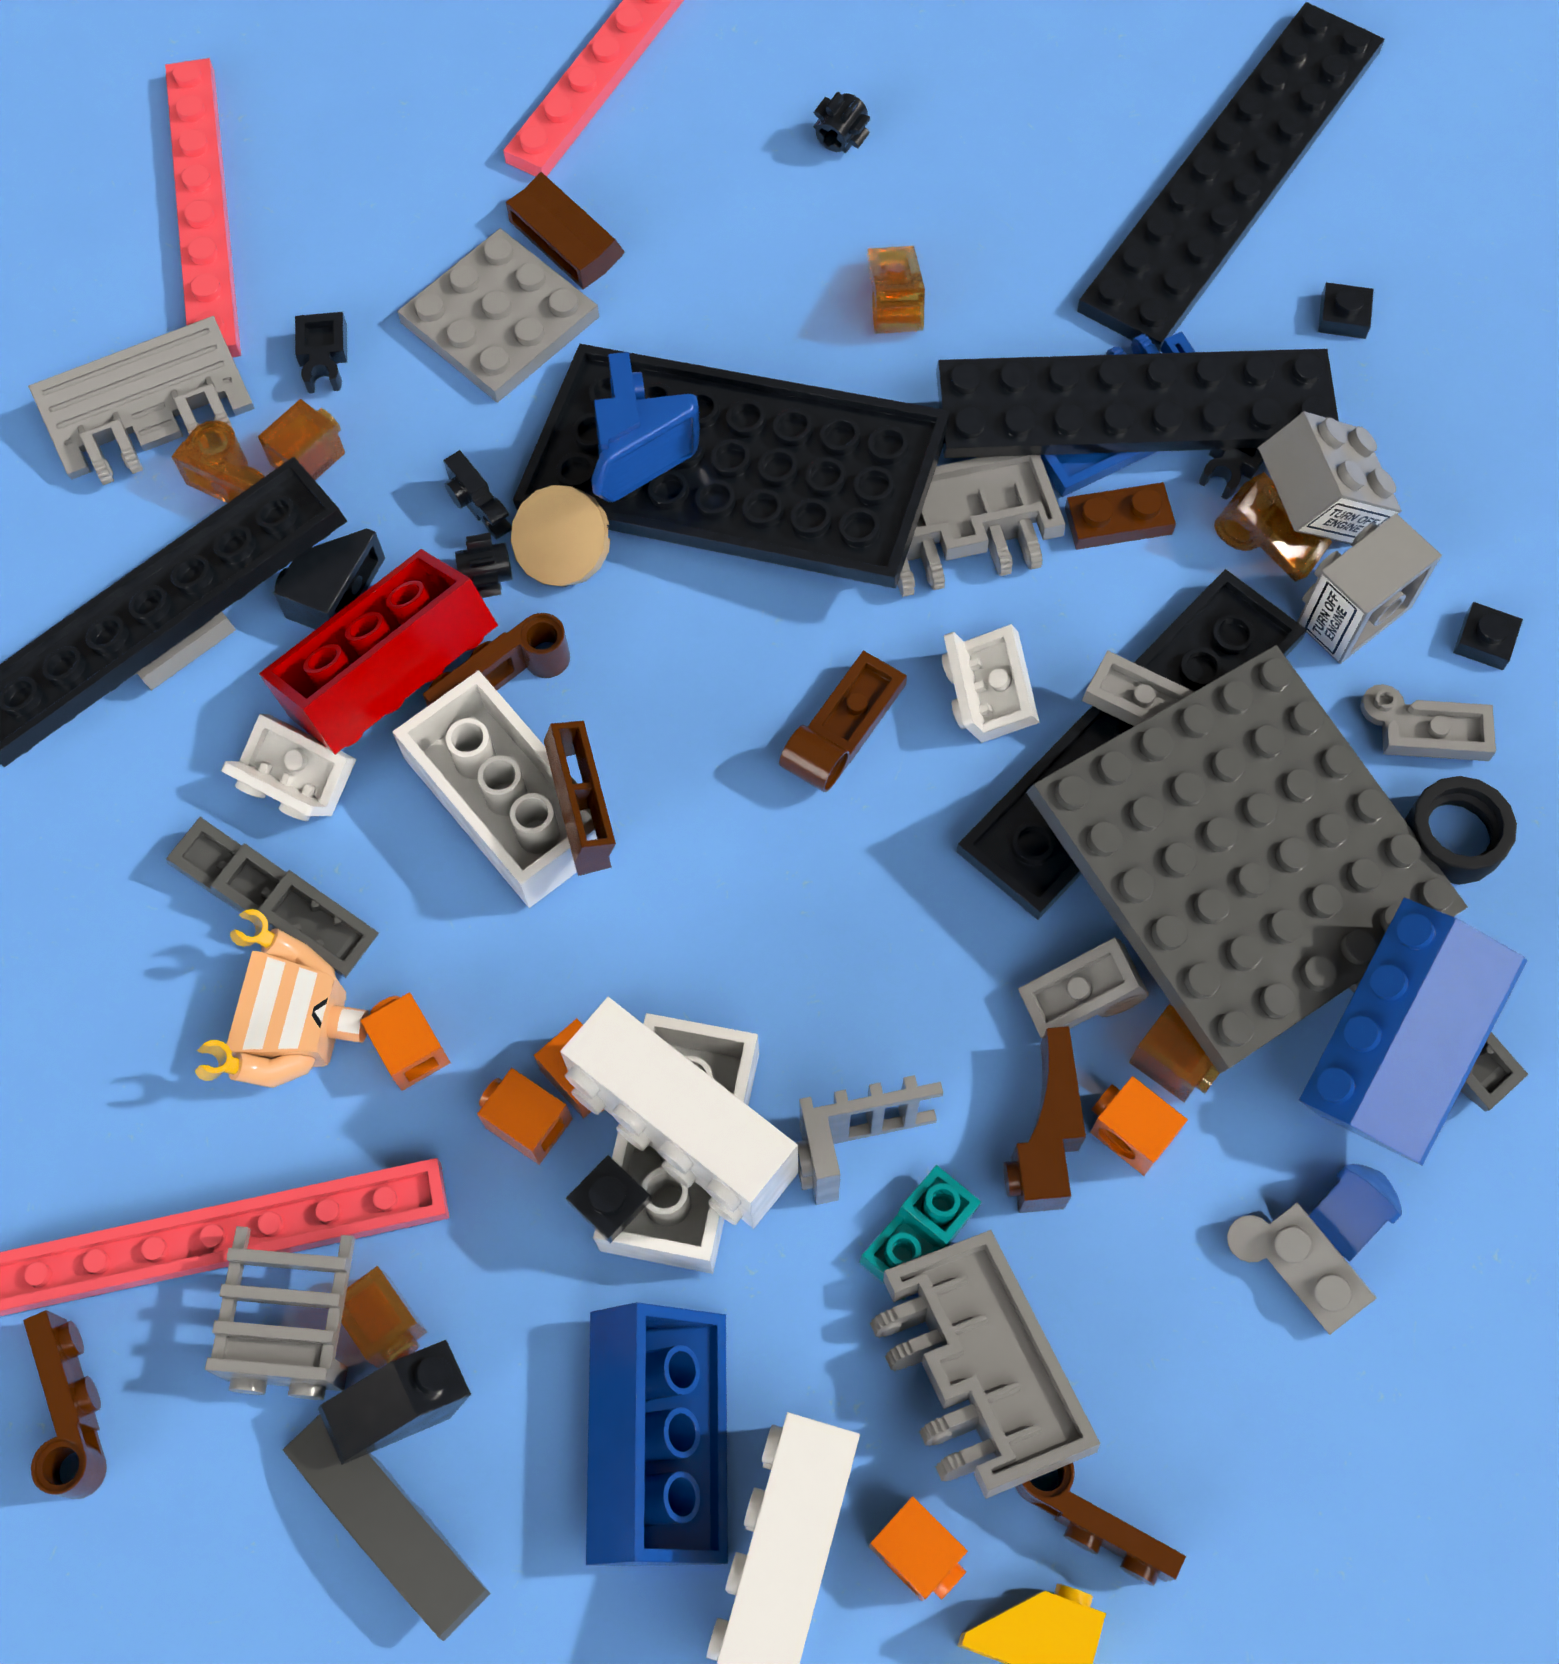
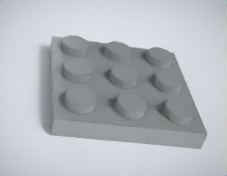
(498, 314)

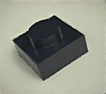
(1345, 310)
(1488, 636)
(609, 1199)

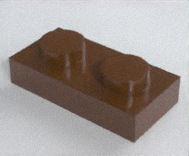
(1119, 515)

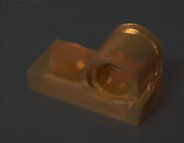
(896, 290)
(215, 462)
(1260, 520)

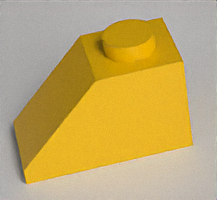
(1040, 1630)

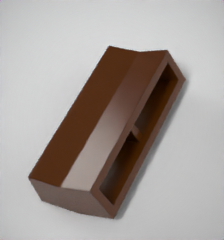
(563, 231)
(567, 740)

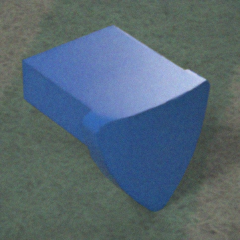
(1356, 1208)

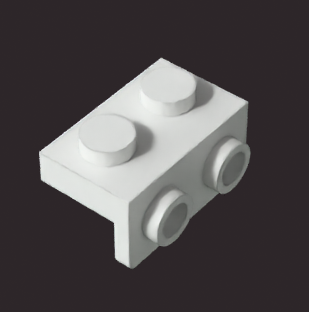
(990, 683)
(290, 769)

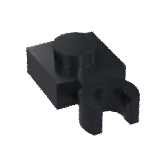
(319, 346)
(1230, 464)
(470, 489)

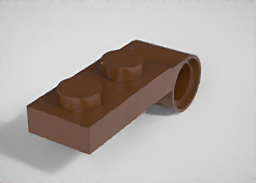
(510, 655)
(843, 723)
(72, 1407)
(1093, 1527)

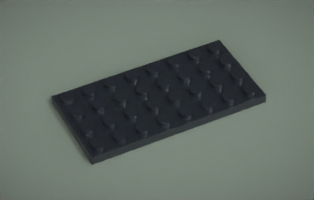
(776, 473)

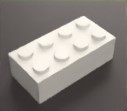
(494, 784)
(679, 1113)
(678, 1222)
(789, 1545)

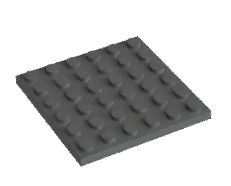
(1242, 853)

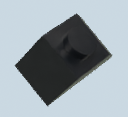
(328, 577)
(395, 1402)

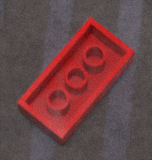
(379, 650)

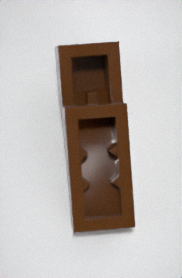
(1039, 1166)

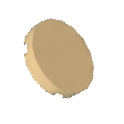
(560, 536)

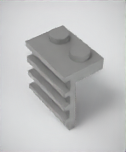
(830, 1125)
(280, 1355)

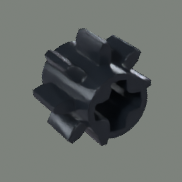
(841, 122)
(485, 564)

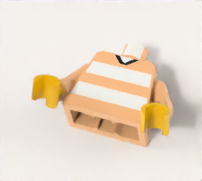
(284, 1014)

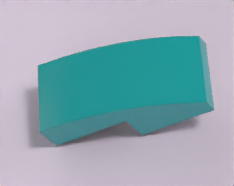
(923, 1224)

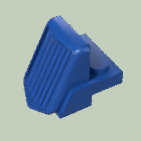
(639, 434)

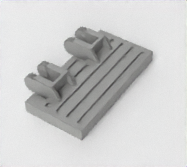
(140, 394)
(979, 508)
(989, 1352)

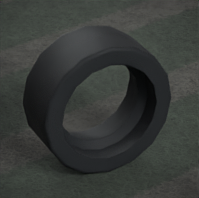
(1478, 799)

